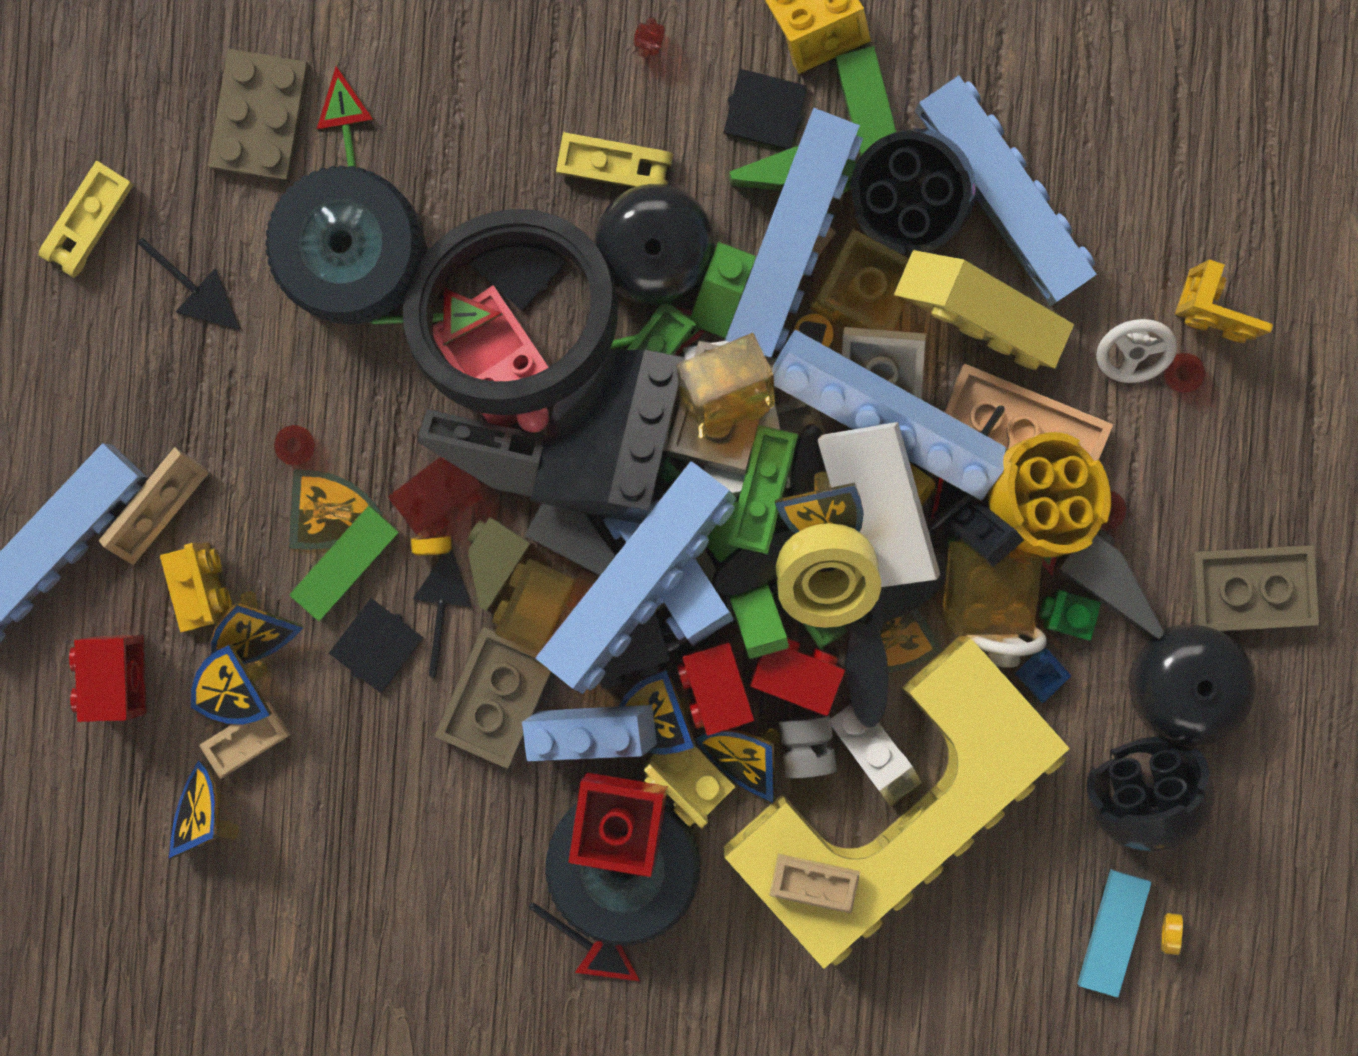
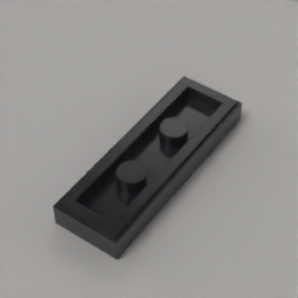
(981, 530)

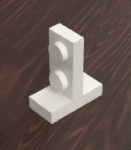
(876, 755)

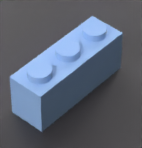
(589, 733)

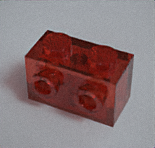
(434, 495)

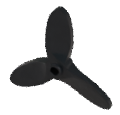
(750, 569)
(865, 653)

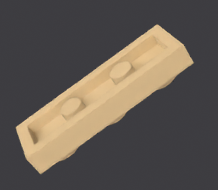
(153, 506)

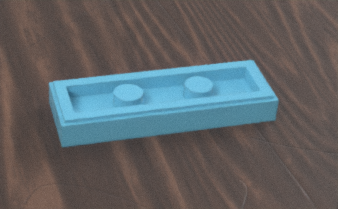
(1114, 933)

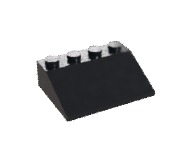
(612, 438)

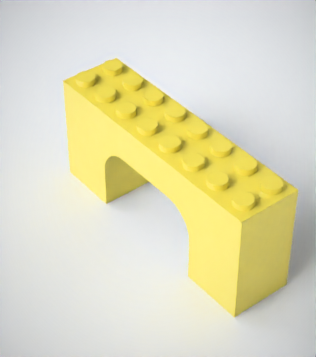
(993, 757)

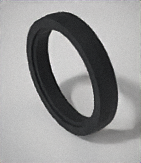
(474, 238)

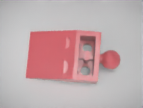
(497, 353)

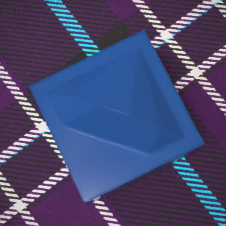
(1043, 674)

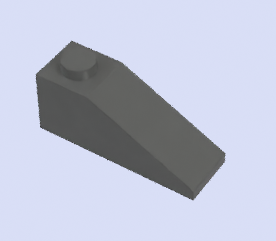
(490, 452)
(571, 536)
(1107, 577)

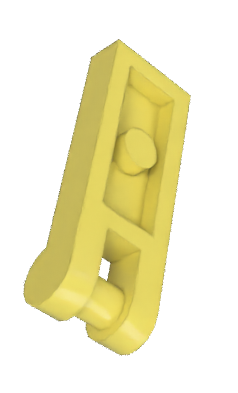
(610, 161)
(85, 218)

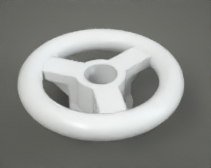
(1136, 345)
(1007, 649)

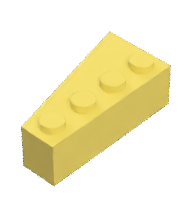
(984, 308)

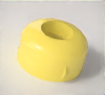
(828, 596)

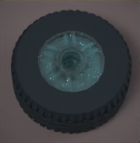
(314, 224)
(623, 905)

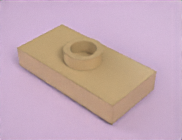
(243, 743)
(814, 883)

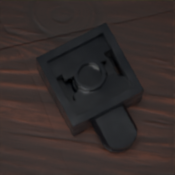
(644, 653)

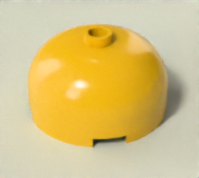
(1051, 498)

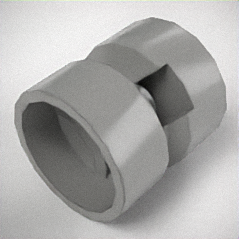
(807, 746)

